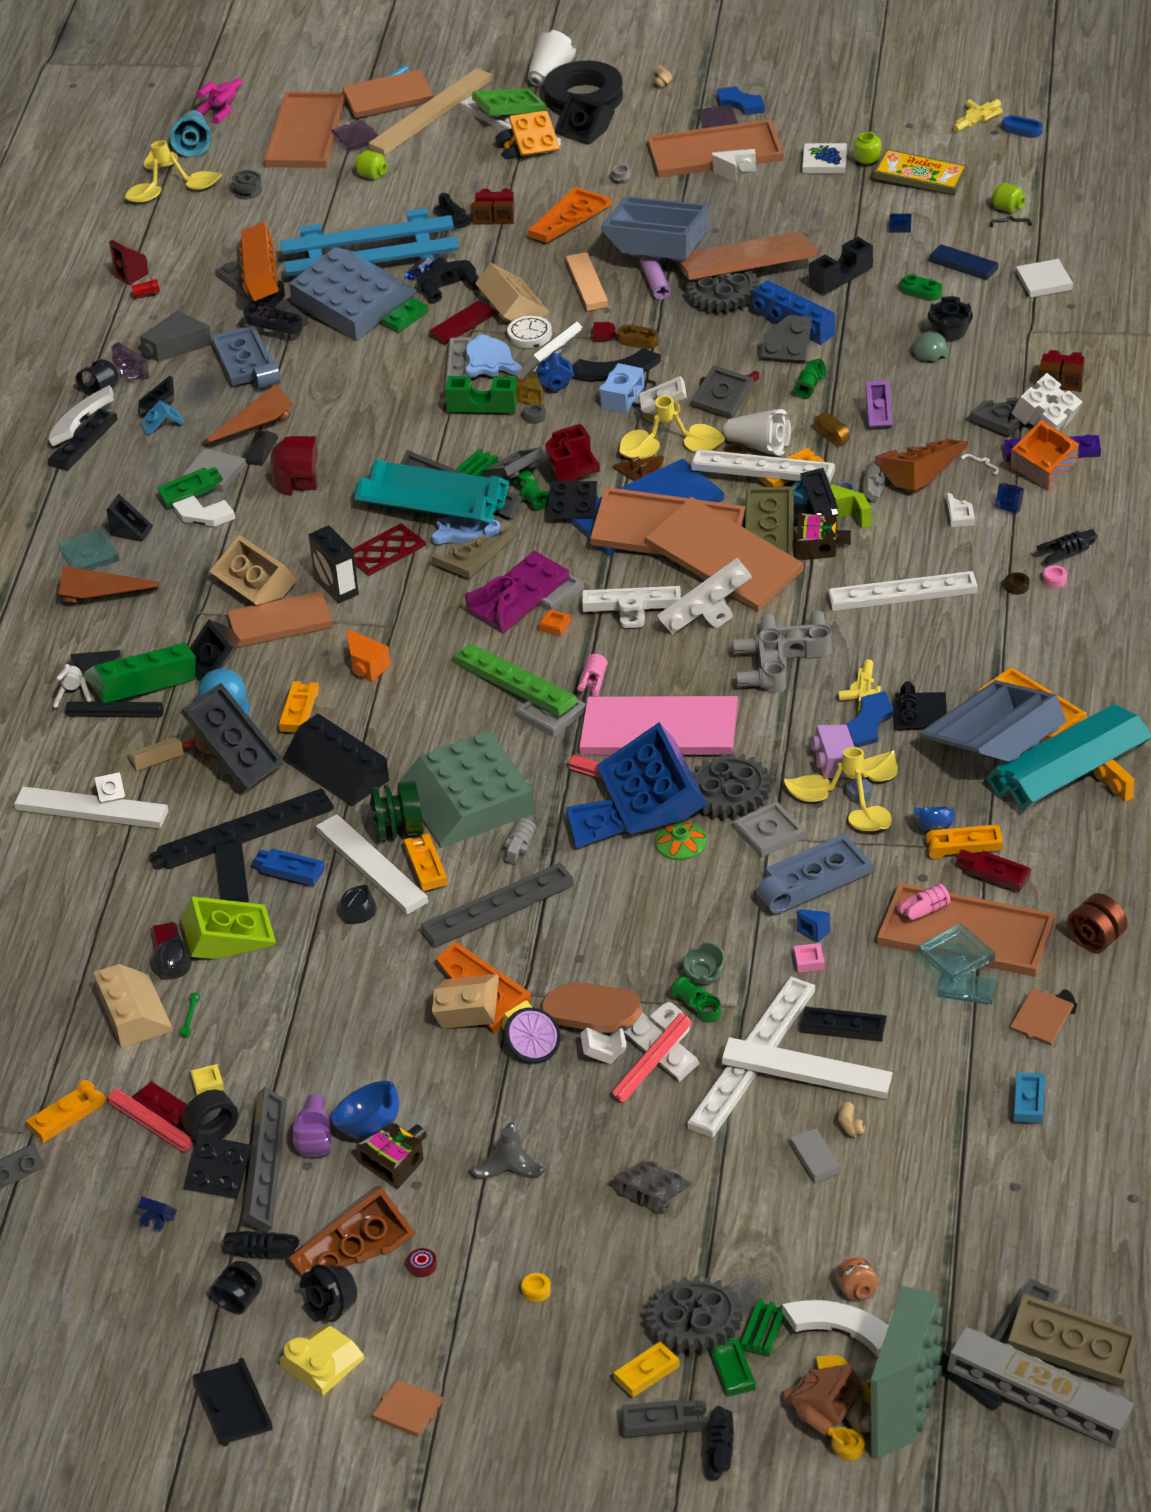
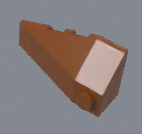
(919, 464)
(90, 584)
(358, 1233)

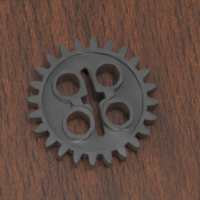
(723, 290)
(732, 785)
(712, 1322)

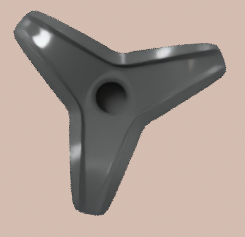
(509, 1156)

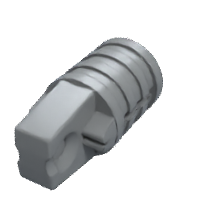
(873, 481)
(519, 839)

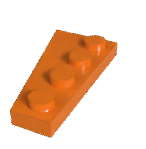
(567, 213)
(460, 962)

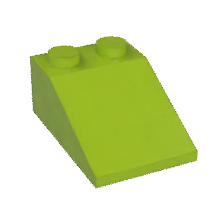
(225, 927)

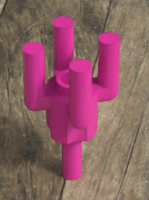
(219, 98)

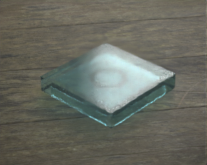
(89, 550)
(956, 952)

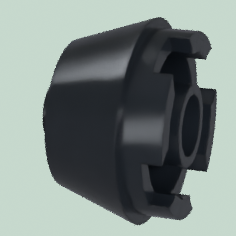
(950, 317)
(328, 1291)

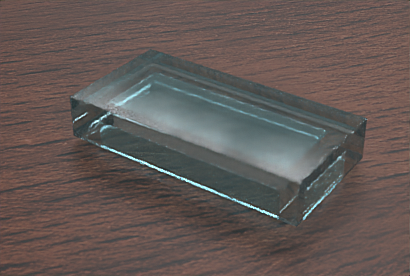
(969, 989)

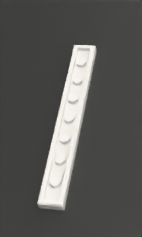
(735, 1080)

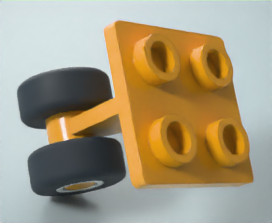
(529, 135)

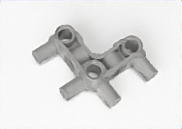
(777, 645)

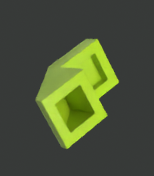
(851, 503)

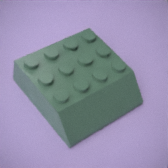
(469, 789)
(906, 1371)

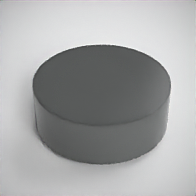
(534, 413)

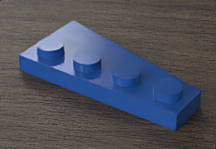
(594, 821)

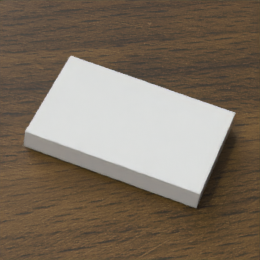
(555, 345)

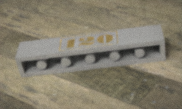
(1040, 1386)

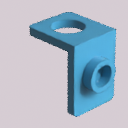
(157, 415)

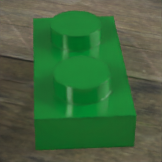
(404, 315)

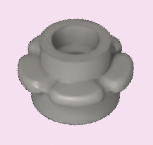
(621, 173)

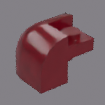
(571, 454)
(294, 464)

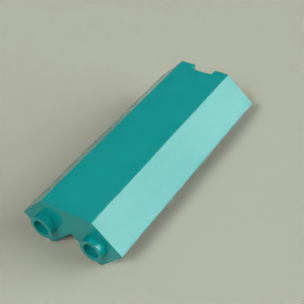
(432, 491)
(1069, 755)

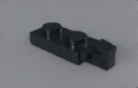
(819, 492)

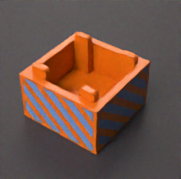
(1044, 454)

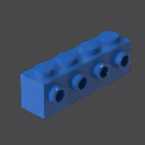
(777, 303)

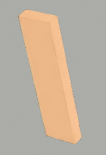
(587, 281)

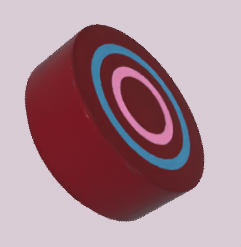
(422, 1262)

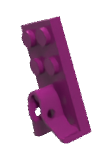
(516, 593)

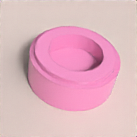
(1055, 576)

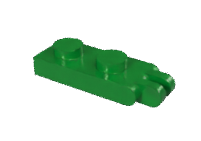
(189, 485)

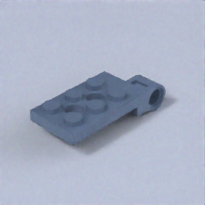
(258, 365)
(792, 885)

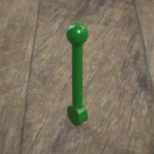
(185, 1031)

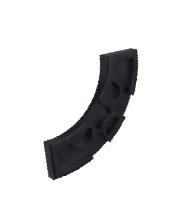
(590, 370)

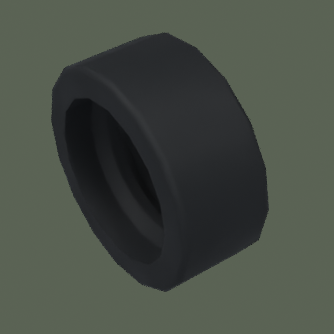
(201, 1106)

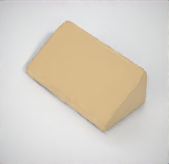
(156, 753)

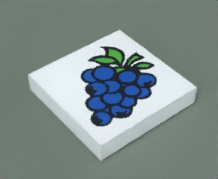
(824, 158)

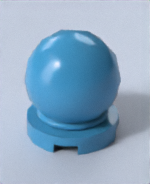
(231, 681)

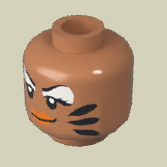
(857, 1278)

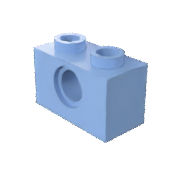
(621, 388)

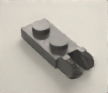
(664, 1417)

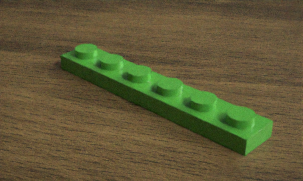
(515, 679)

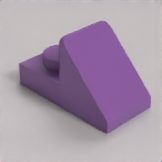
(878, 404)

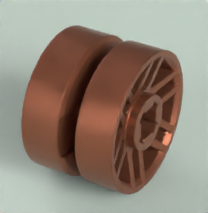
(1097, 923)

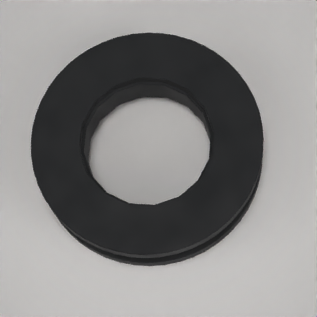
(583, 73)

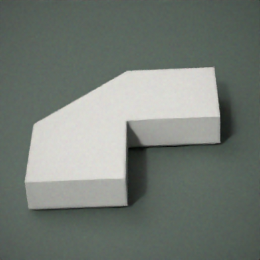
(213, 515)

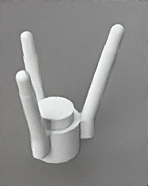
(71, 679)

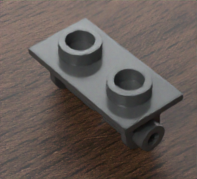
(19, 1165)

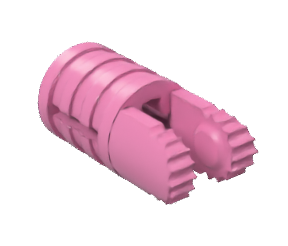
(593, 674)
(925, 902)

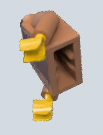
(825, 1399)

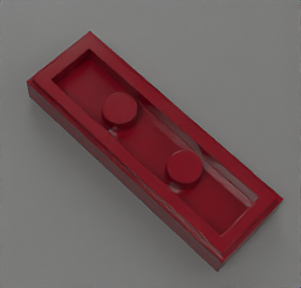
(461, 322)

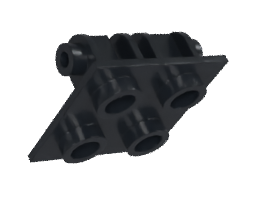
(572, 500)
(918, 709)
(217, 1166)

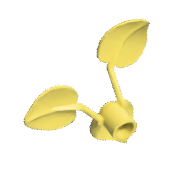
(160, 157)
(642, 444)
(877, 768)

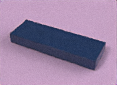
(963, 262)

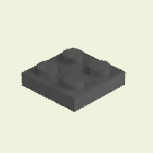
(723, 391)
(510, 466)

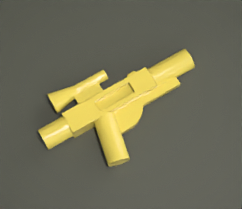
(977, 113)
(862, 686)

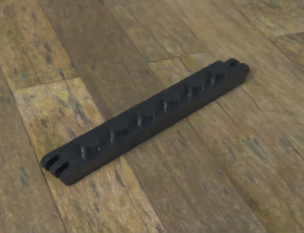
(242, 829)

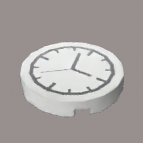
(529, 331)

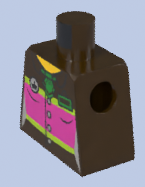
(819, 536)
(392, 1153)

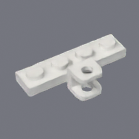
(707, 599)
(630, 602)
(644, 1033)

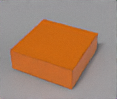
(555, 622)

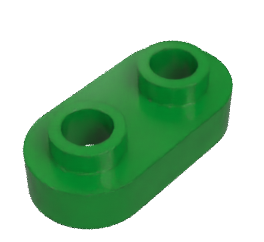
(921, 287)

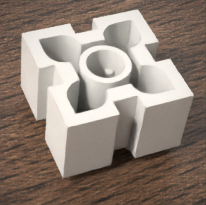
(1047, 404)

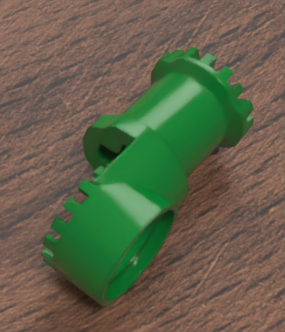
(809, 378)
(530, 491)
(697, 999)

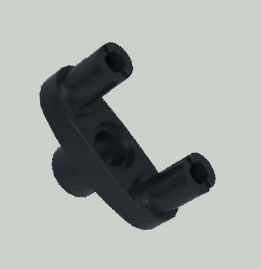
(446, 273)

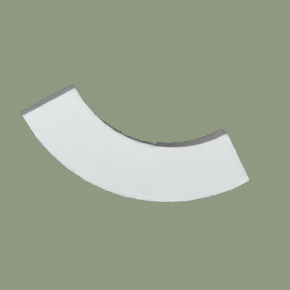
(70, 421)
(830, 1315)

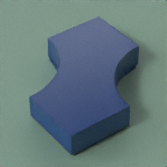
(737, 99)
(874, 711)

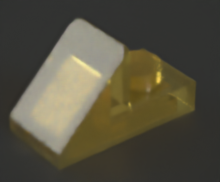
(529, 390)

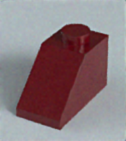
(128, 263)

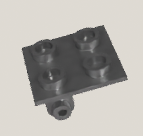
(650, 1185)

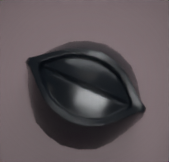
(356, 905)
(171, 959)

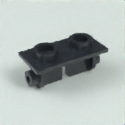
(448, 207)

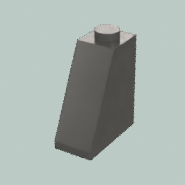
(175, 337)

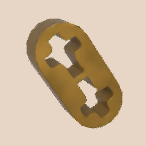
(638, 336)
(831, 429)

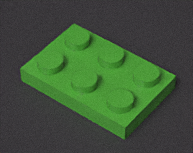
(508, 102)

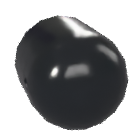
(103, 373)
(237, 1287)

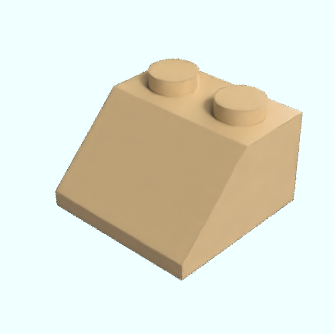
(466, 1001)

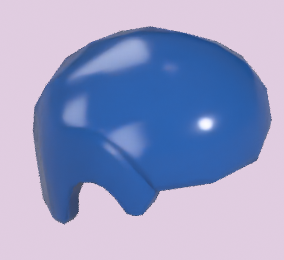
(934, 818)

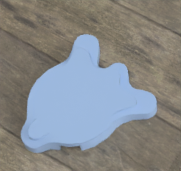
(488, 357)
(462, 530)

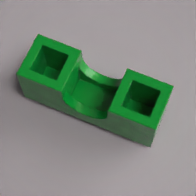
(463, 397)

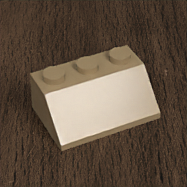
(509, 294)
(253, 572)
(131, 1004)

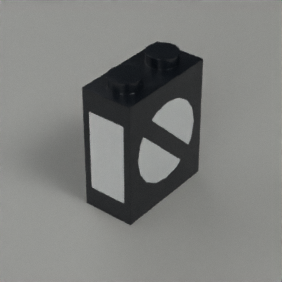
(333, 564)

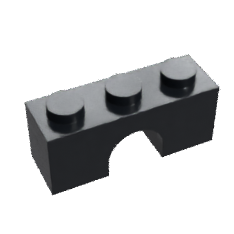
(829, 274)

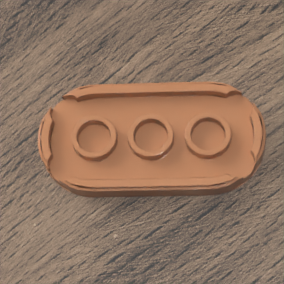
(593, 1006)

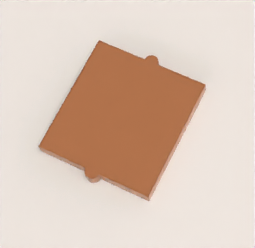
(1042, 1016)
(407, 1407)

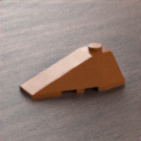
(262, 411)

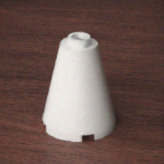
(550, 52)
(760, 431)

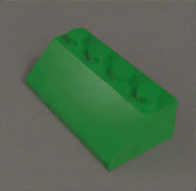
(142, 673)

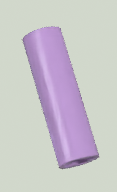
(655, 277)

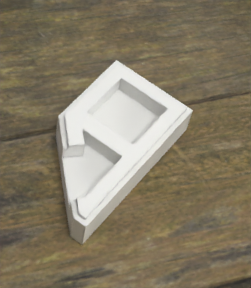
(959, 512)

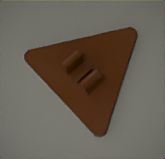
(639, 467)

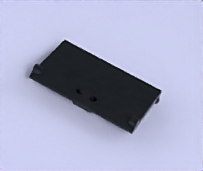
(236, 1398)

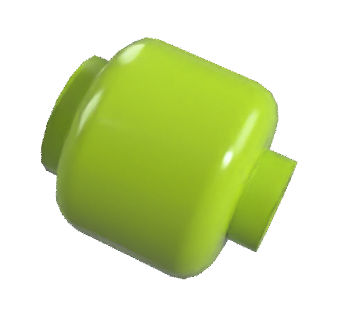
(867, 148)
(370, 165)
(1008, 198)

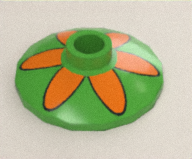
(681, 841)

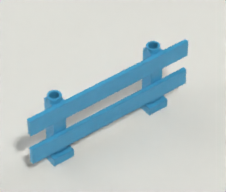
(417, 224)

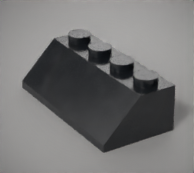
(336, 760)

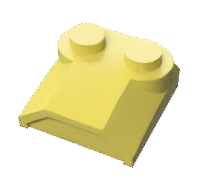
(321, 1358)

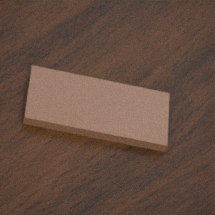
(304, 129)
(692, 149)
(747, 255)
(630, 516)
(709, 541)
(1011, 931)

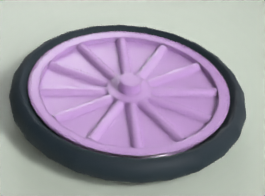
(532, 1035)

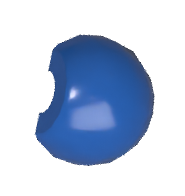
(367, 1110)

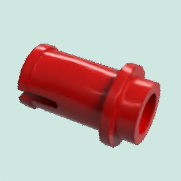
(145, 288)

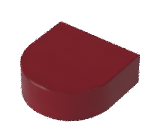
(603, 331)

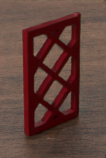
(360, 562)

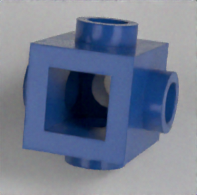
(554, 372)

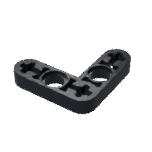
(260, 313)

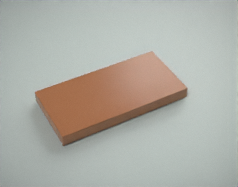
(387, 93)
(280, 618)

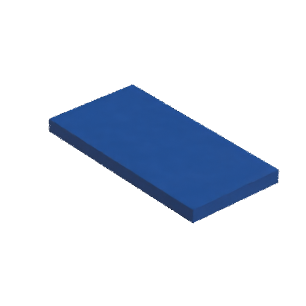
(672, 480)

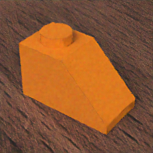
(367, 656)

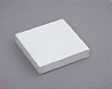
(1044, 278)

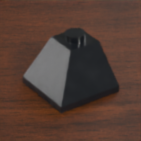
(584, 119)
(213, 647)

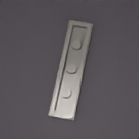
(456, 357)

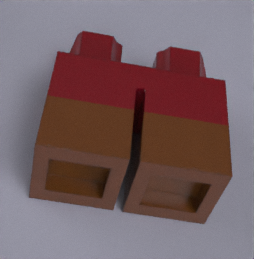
(495, 206)
(1067, 367)

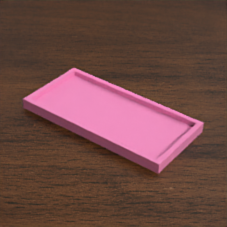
(696, 722)

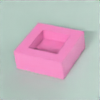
(809, 958)

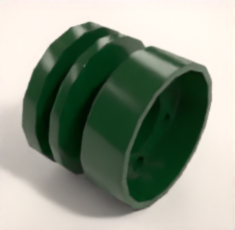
(396, 810)

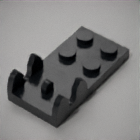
(232, 738)

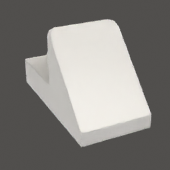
(732, 162)
(674, 388)

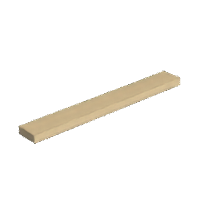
(430, 111)

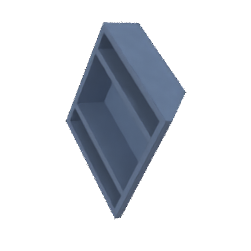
(657, 227)
(348, 292)
(999, 721)

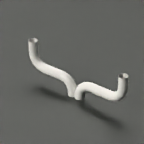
(982, 460)

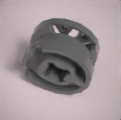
(246, 183)

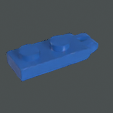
(289, 866)

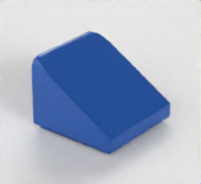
(813, 924)

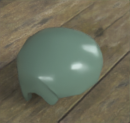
(930, 347)
(704, 963)

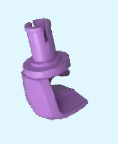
(312, 1130)

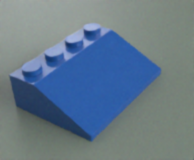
(651, 781)

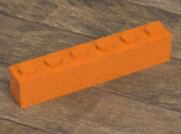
(258, 261)

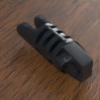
(1067, 545)
(260, 1244)
(719, 1443)

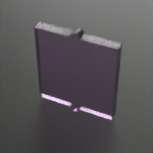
(717, 116)
(355, 134)

